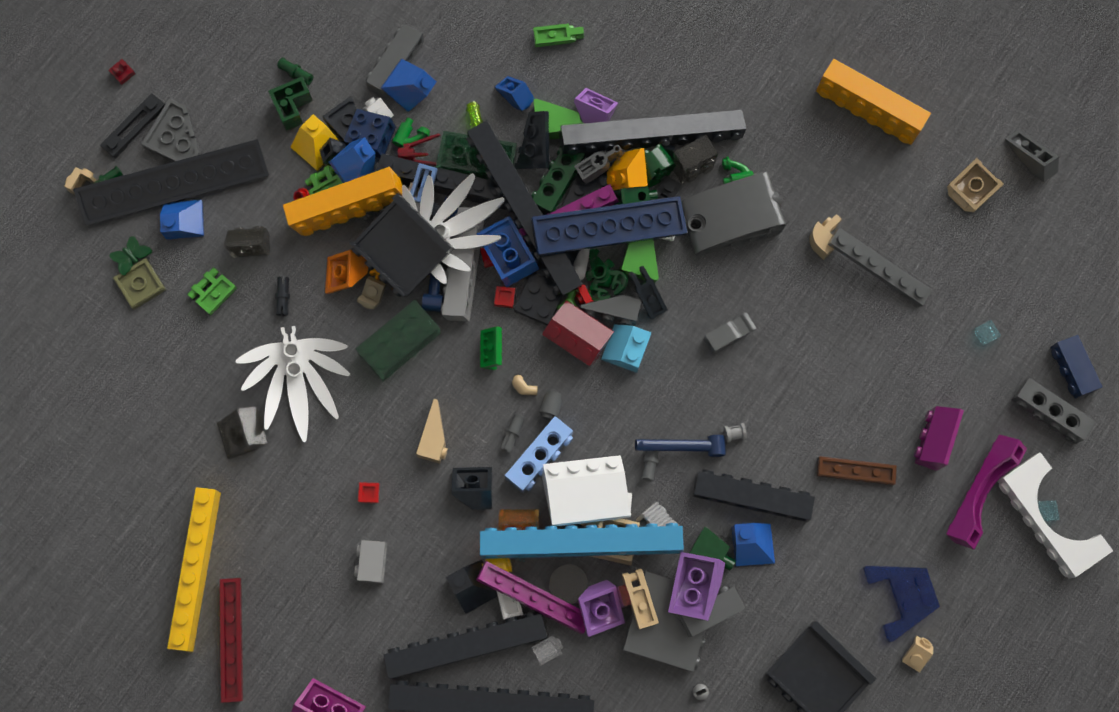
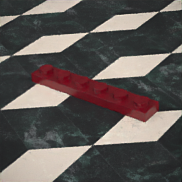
(231, 640)

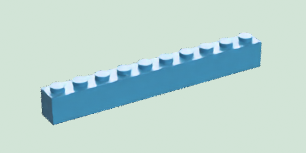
(582, 541)

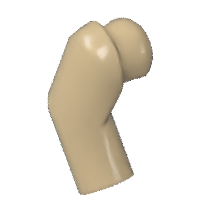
(522, 388)

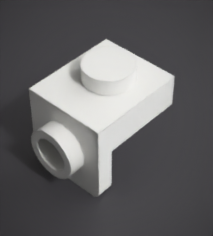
(377, 106)

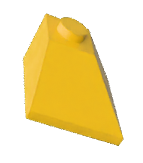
(310, 139)

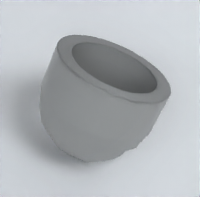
(698, 687)

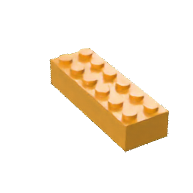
(872, 102)
(343, 202)

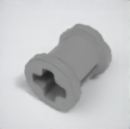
(735, 432)

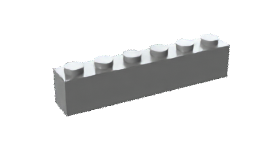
(461, 284)

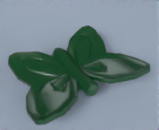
(128, 255)

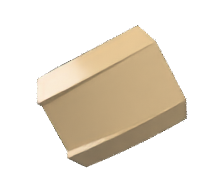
(973, 186)

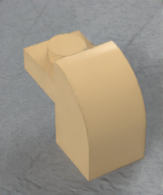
(822, 234)

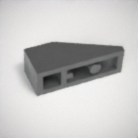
(1034, 155)

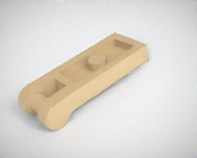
(640, 599)

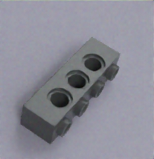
(1080, 422)

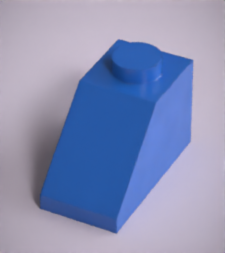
(515, 93)

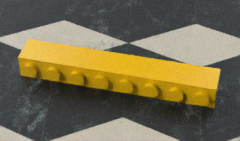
(194, 569)

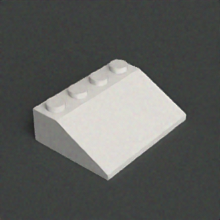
(586, 491)

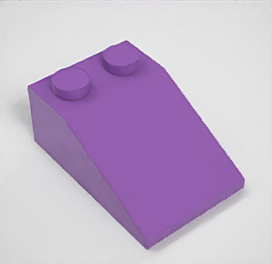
(696, 585)

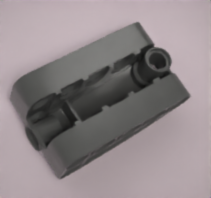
(733, 214)

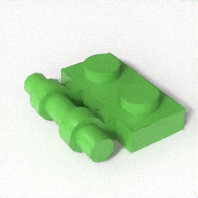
(315, 180)
(215, 294)

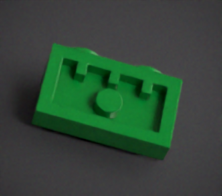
(491, 348)

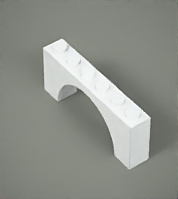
(1022, 488)

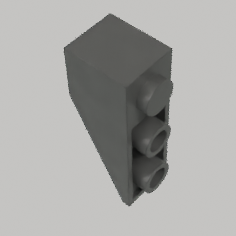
(619, 309)

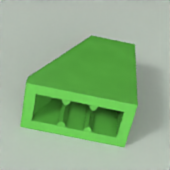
(557, 116)
(640, 254)

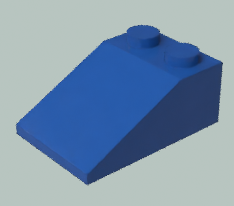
(510, 254)

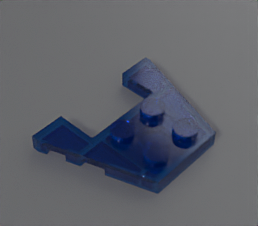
(912, 593)

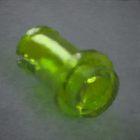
(474, 113)

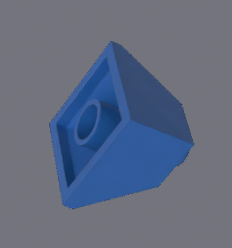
(408, 84)
(354, 160)
(182, 219)
(752, 544)

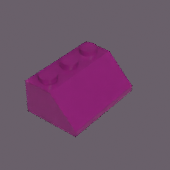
(938, 437)
(322, 698)

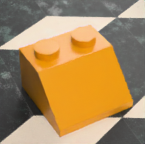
(628, 170)

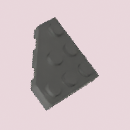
(172, 133)

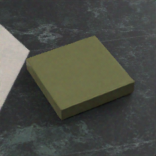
(139, 284)

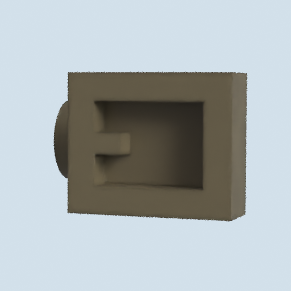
(372, 293)

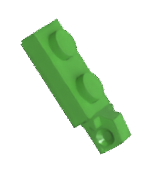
(557, 34)

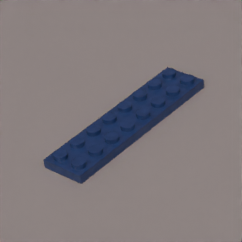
(608, 225)

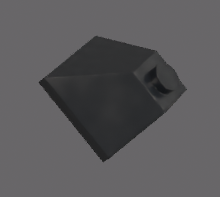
(473, 487)
(467, 590)

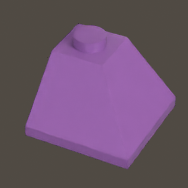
(594, 107)
(600, 608)

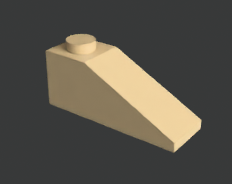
(433, 441)

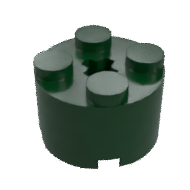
(658, 165)

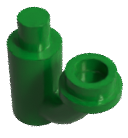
(404, 131)
(727, 164)

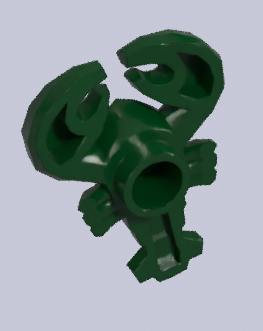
(603, 277)

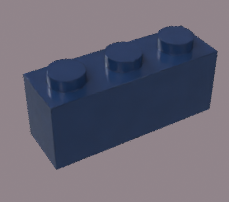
(1076, 366)

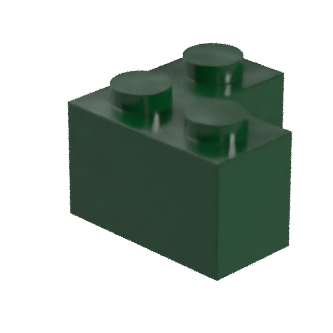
(288, 99)

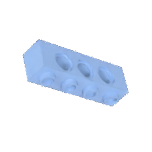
(555, 428)

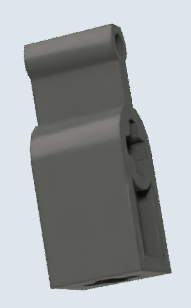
(591, 169)
(729, 333)

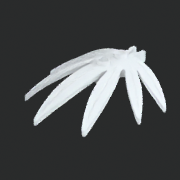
(457, 224)
(292, 361)

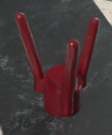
(408, 153)

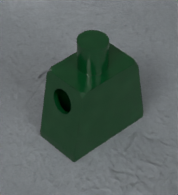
(635, 194)
(712, 546)

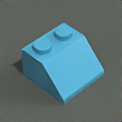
(626, 347)

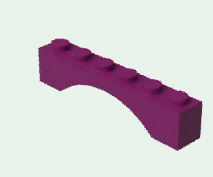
(1002, 458)

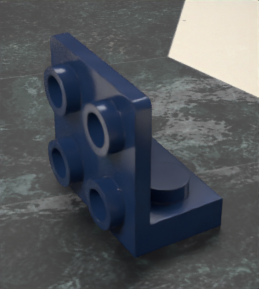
(374, 127)

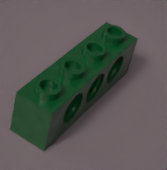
(548, 204)

